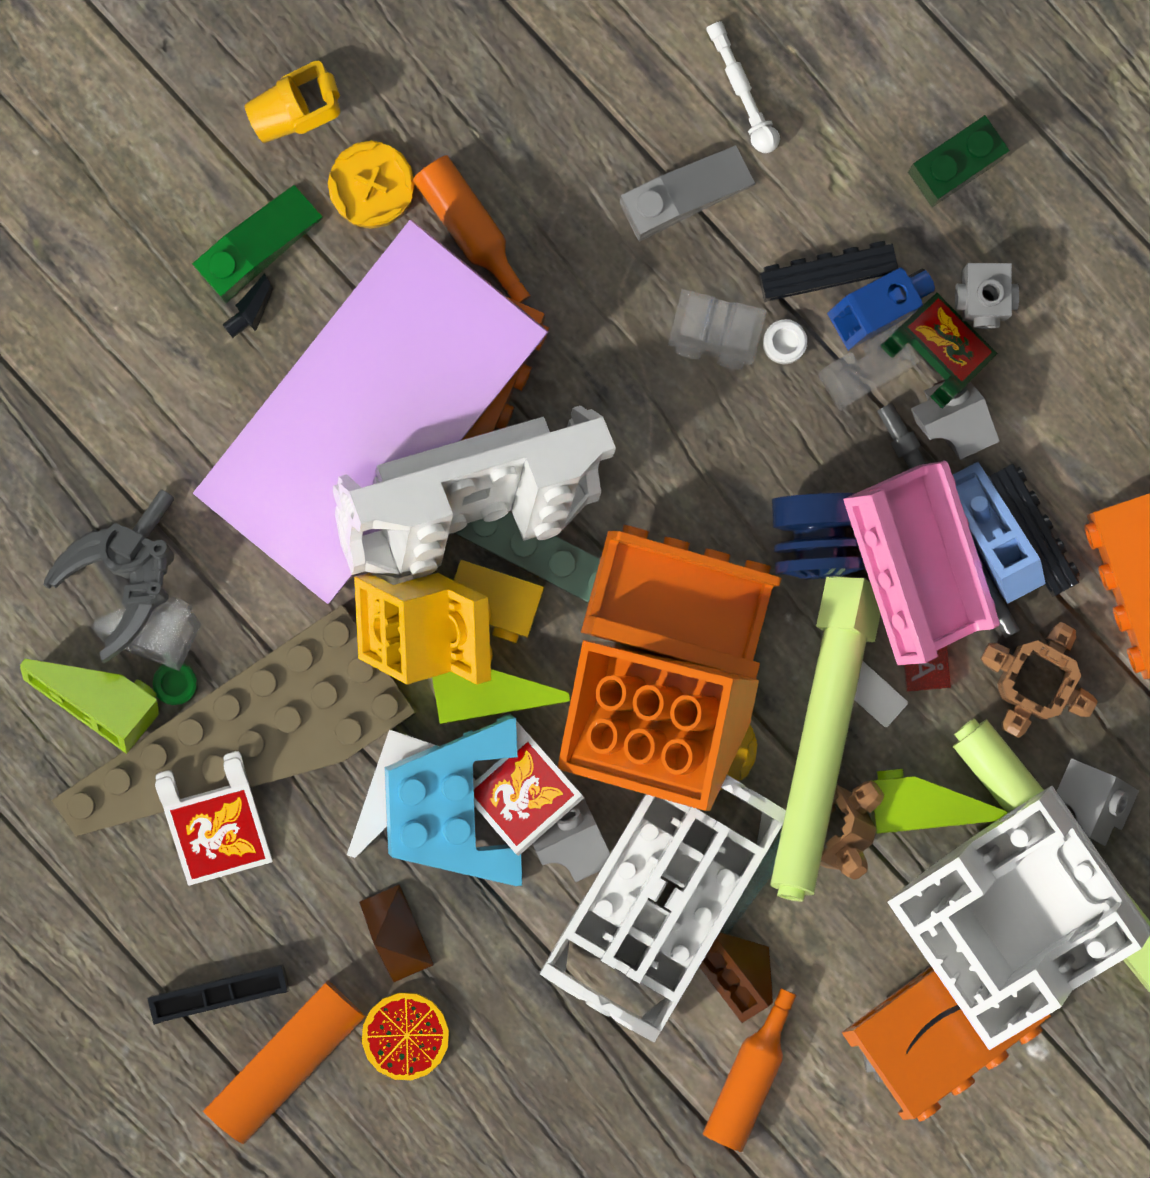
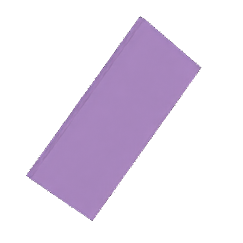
(385, 379)

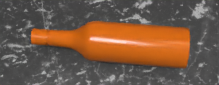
(468, 222)
(750, 1079)

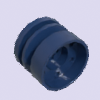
(819, 536)

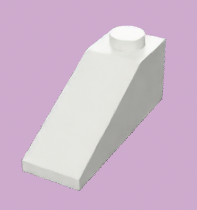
(373, 814)

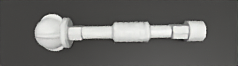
(763, 136)

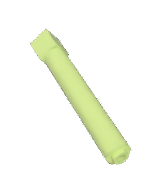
(849, 620)
(1013, 785)

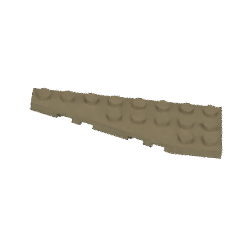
(284, 714)

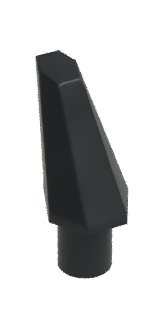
(250, 308)

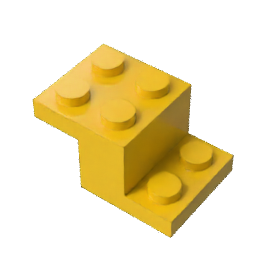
(423, 628)

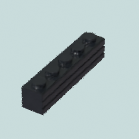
(827, 271)
(1023, 505)
(218, 994)

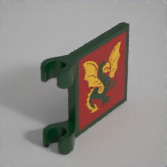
(945, 344)

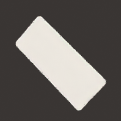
(878, 696)

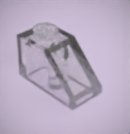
(165, 635)

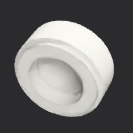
(785, 341)

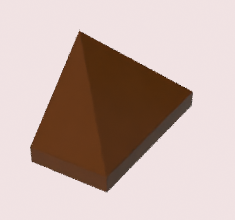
(396, 933)
(740, 974)

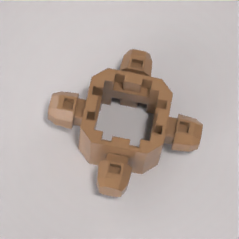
(1079, 701)
(846, 852)

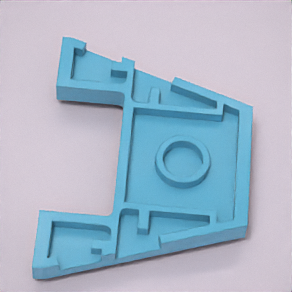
(434, 806)

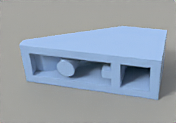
(997, 536)

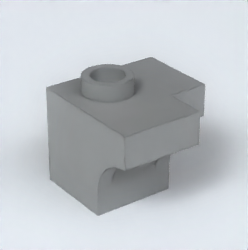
(962, 422)
(1097, 799)
(574, 843)

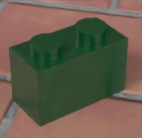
(958, 161)

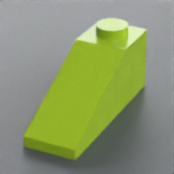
(97, 698)
(463, 700)
(919, 804)

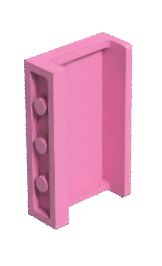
(921, 561)

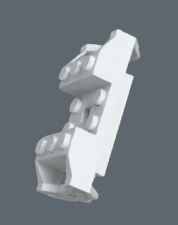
(440, 490)
(644, 938)

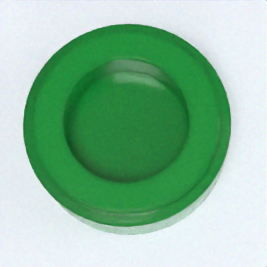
(175, 686)

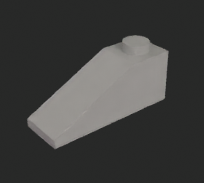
(685, 192)

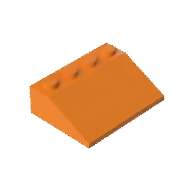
(655, 723)

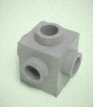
(995, 281)

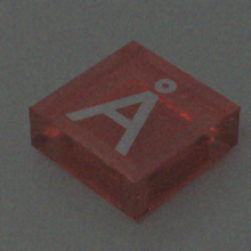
(928, 675)

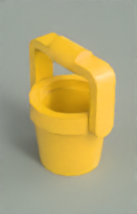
(283, 108)

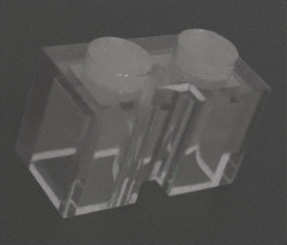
(716, 329)
(854, 380)

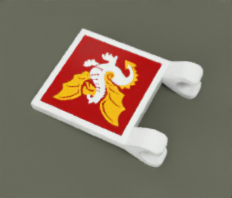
(524, 794)
(217, 828)

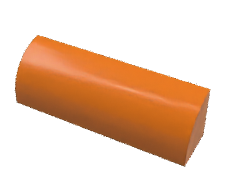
(284, 1063)

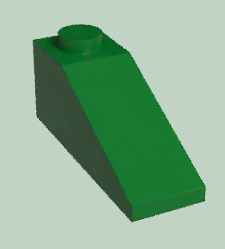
(256, 243)

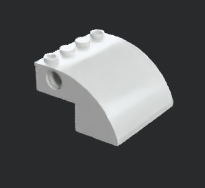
(1020, 917)

